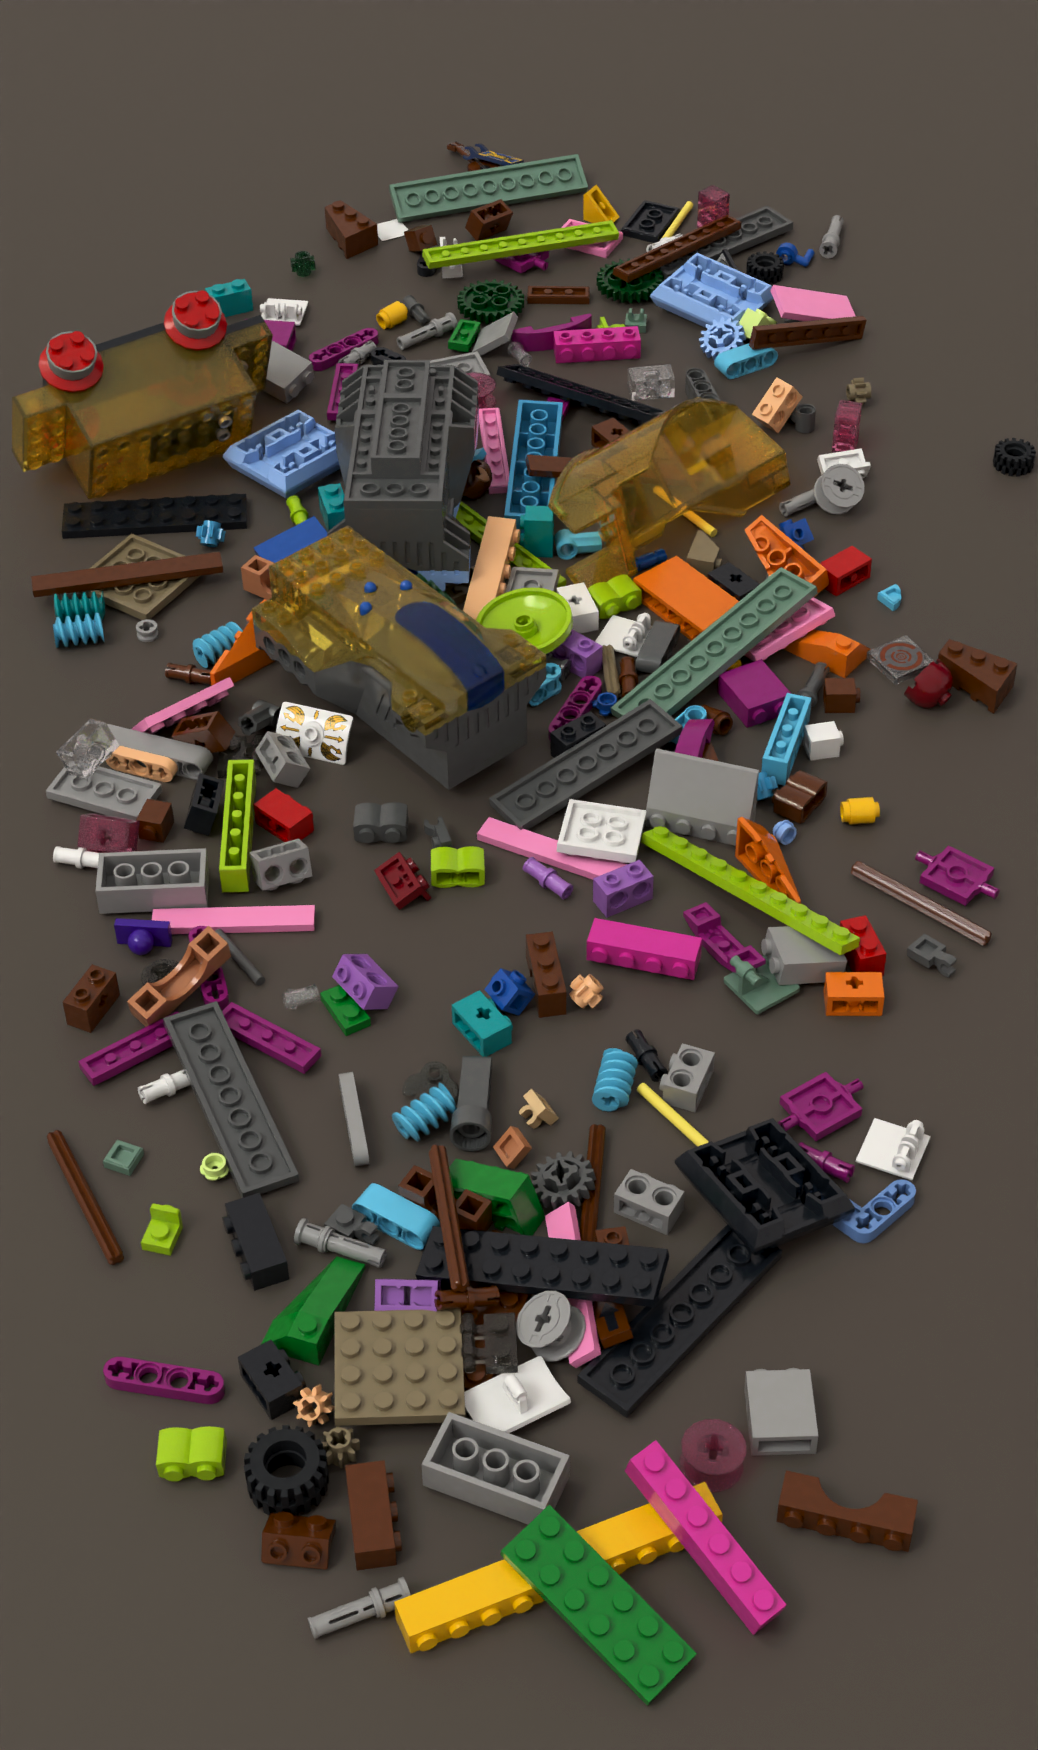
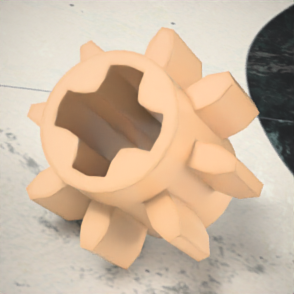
(586, 991)
(305, 1407)

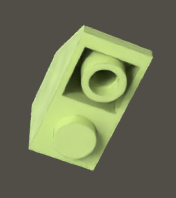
(754, 318)

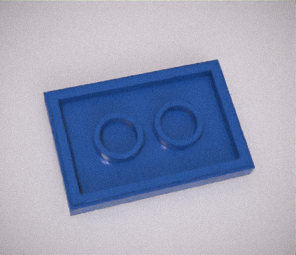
(291, 540)

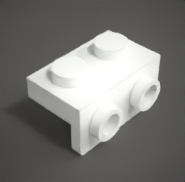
(851, 457)

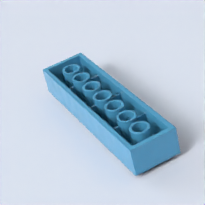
(536, 433)

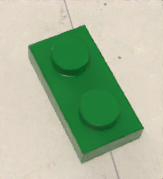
(464, 335)
(345, 1010)

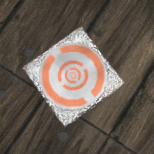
(899, 659)

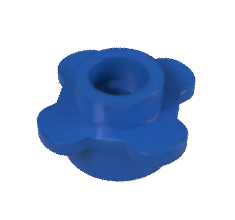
(604, 703)

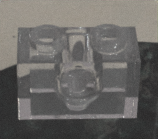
(651, 382)
(88, 749)

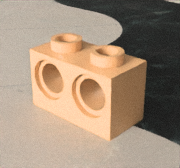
(777, 405)

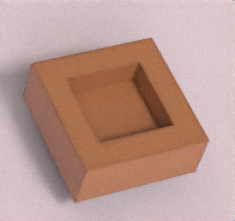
(512, 1147)

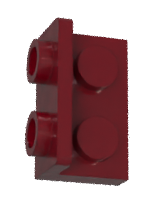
(401, 880)

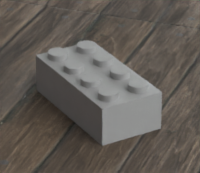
(152, 880)
(494, 1469)

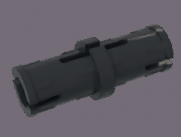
(646, 1055)

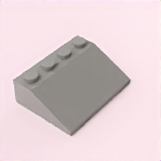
(700, 796)

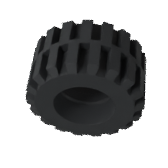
(282, 1449)

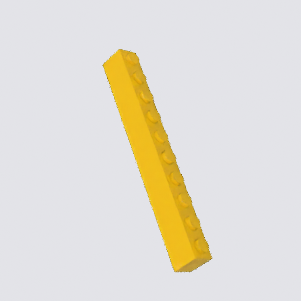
(499, 1590)

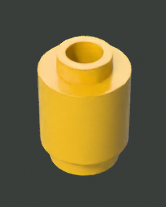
(392, 315)
(859, 810)

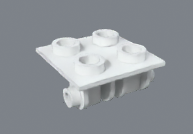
(284, 310)
(625, 634)
(894, 1148)

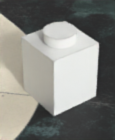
(822, 740)

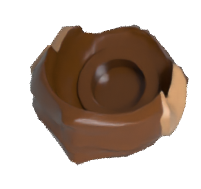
(478, 480)

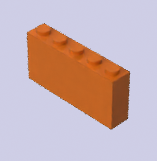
(683, 596)

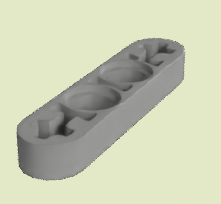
(353, 1119)

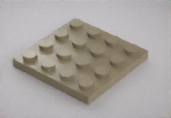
(146, 598)
(398, 1367)

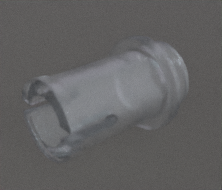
(516, 351)
(300, 996)

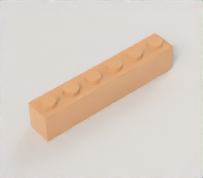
(492, 564)

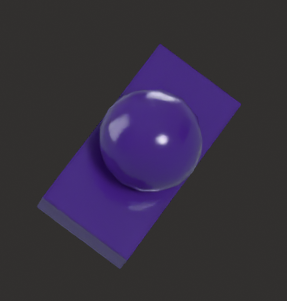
(143, 934)

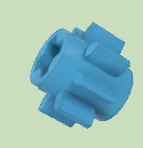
(210, 533)
(765, 786)

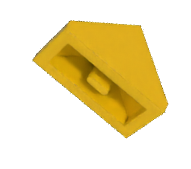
(597, 207)

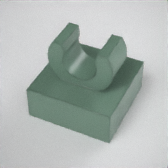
(636, 320)

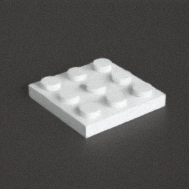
(601, 831)

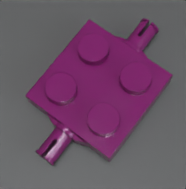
(526, 261)
(956, 875)
(821, 1105)

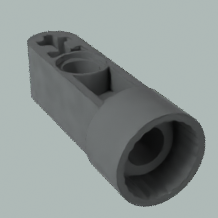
(472, 1120)

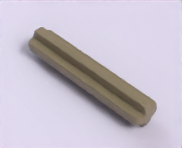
(610, 670)

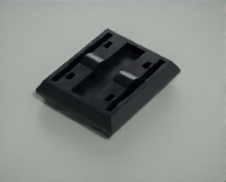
(762, 1191)

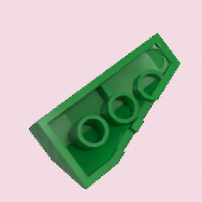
(309, 1320)

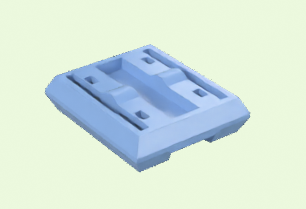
(714, 295)
(294, 457)

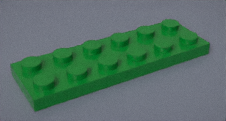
(598, 1604)

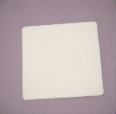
(390, 230)

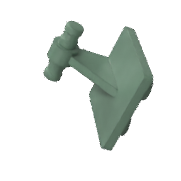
(757, 986)

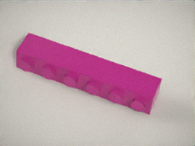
(705, 1537)

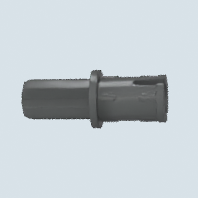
(416, 310)

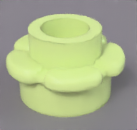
(214, 1167)

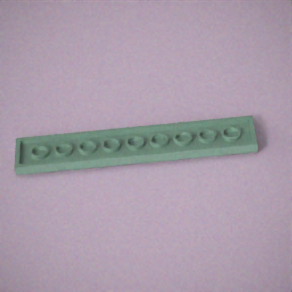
(478, 188)
(721, 644)

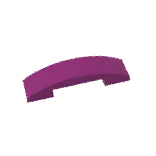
(543, 338)
(694, 736)
(717, 940)

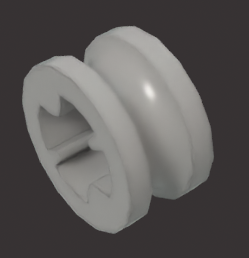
(147, 630)

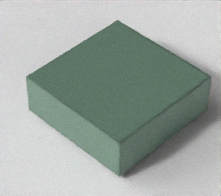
(123, 1157)

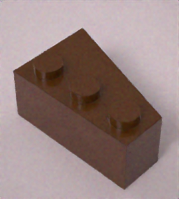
(350, 229)
(979, 673)

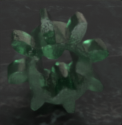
(303, 263)

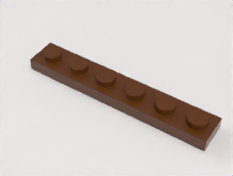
(807, 332)

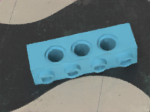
(786, 737)

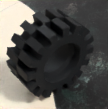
(765, 267)
(1014, 457)

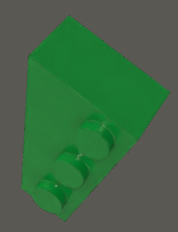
(511, 1193)

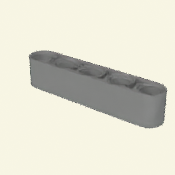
(189, 758)

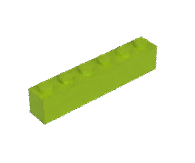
(237, 826)

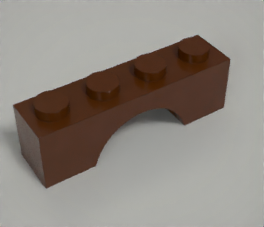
(884, 1523)

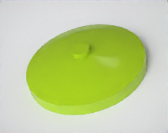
(533, 613)

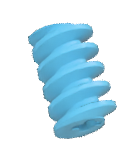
(78, 629)
(215, 643)
(614, 1080)
(424, 1112)

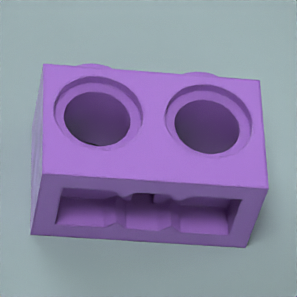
(582, 652)
(623, 888)
(365, 981)
(405, 1294)

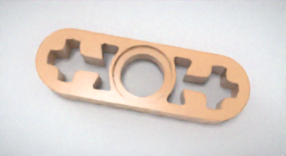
(157, 766)

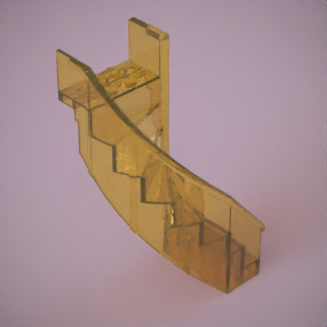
(684, 460)

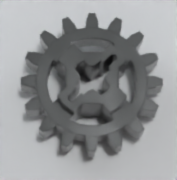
(563, 1180)

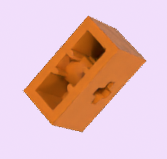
(853, 994)

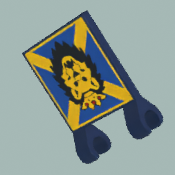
(491, 156)

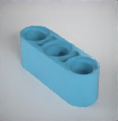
(744, 360)
(396, 1215)

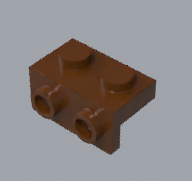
(297, 1540)

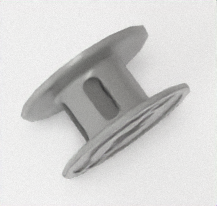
(839, 489)
(550, 1326)

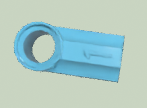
(571, 544)

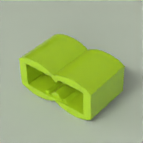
(615, 596)
(457, 867)
(191, 1453)

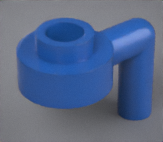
(792, 253)

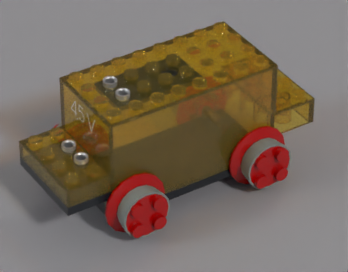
(144, 397)

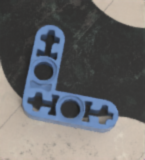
(878, 1222)

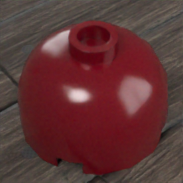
(931, 686)

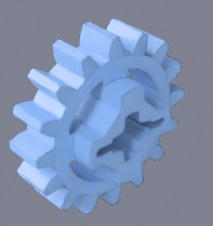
(721, 337)

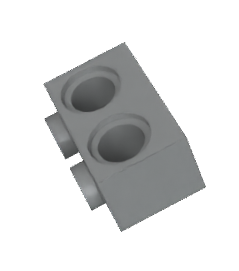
(282, 759)
(280, 859)
(687, 1077)
(649, 1201)

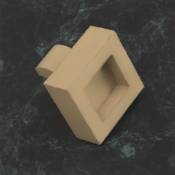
(539, 1108)

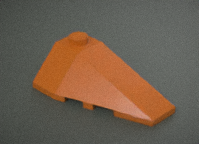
(779, 551)
(834, 649)
(242, 658)
(763, 857)

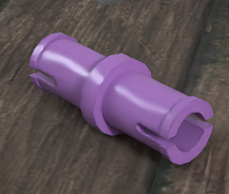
(548, 878)

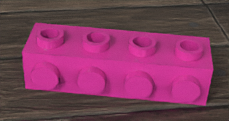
(597, 344)
(644, 948)

